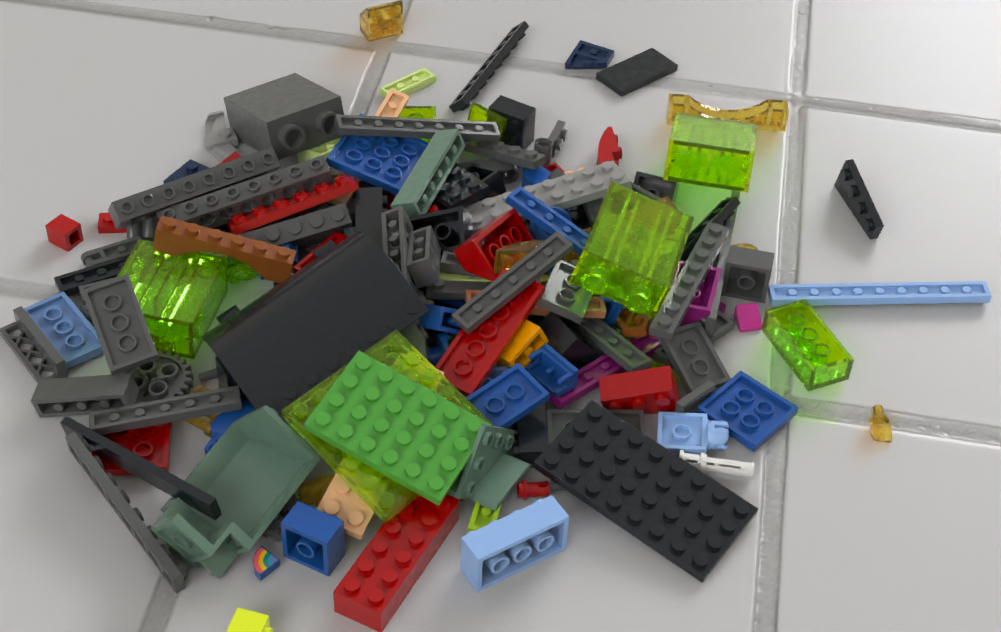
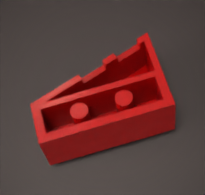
(645, 390)

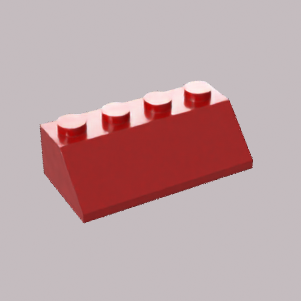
(479, 251)

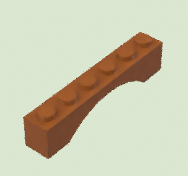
(181, 237)

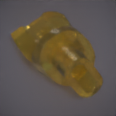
(880, 425)

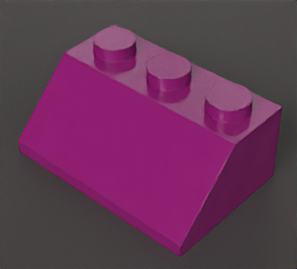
(704, 299)

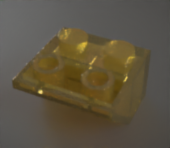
(382, 21)

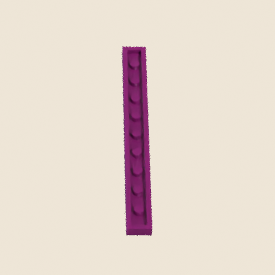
(589, 375)

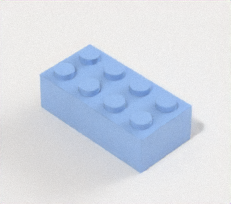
(514, 543)

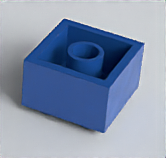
(313, 538)

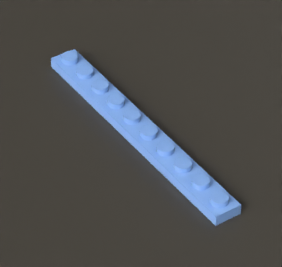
(880, 293)

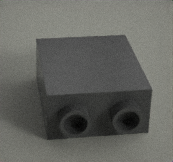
(284, 115)

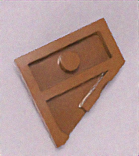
(633, 324)

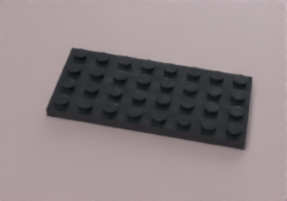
(646, 490)

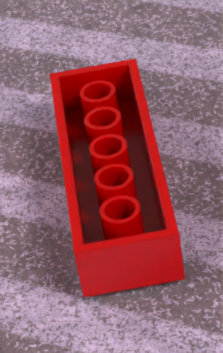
(394, 561)

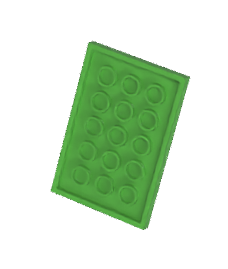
(396, 427)

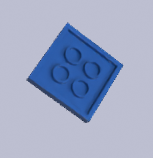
(750, 410)

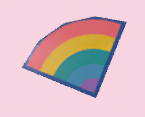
(264, 563)

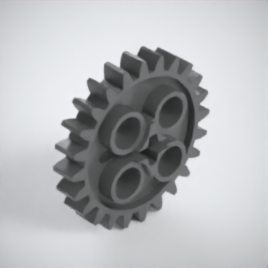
(162, 378)

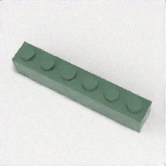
(430, 172)

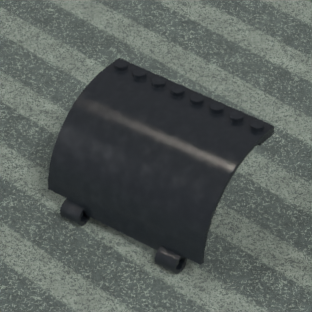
(314, 321)

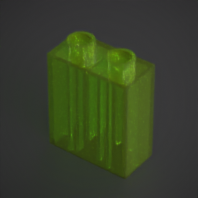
(711, 152)
(632, 250)
(177, 294)

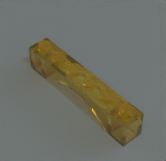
(768, 115)

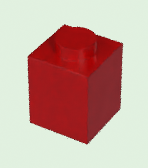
(64, 232)

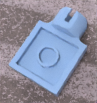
(691, 432)

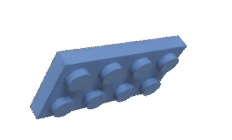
(66, 329)

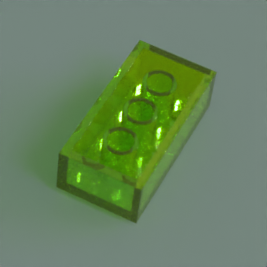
(807, 345)

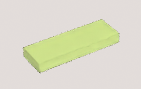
(410, 83)

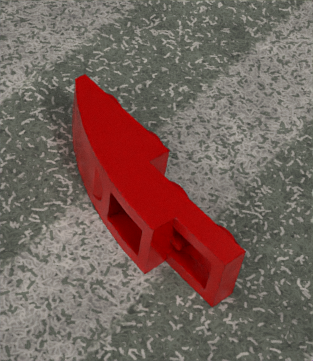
(608, 147)

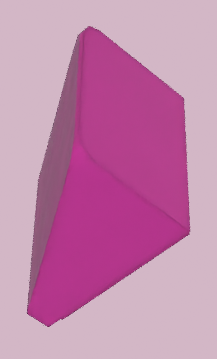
(747, 317)

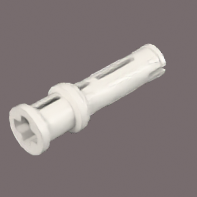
(700, 462)

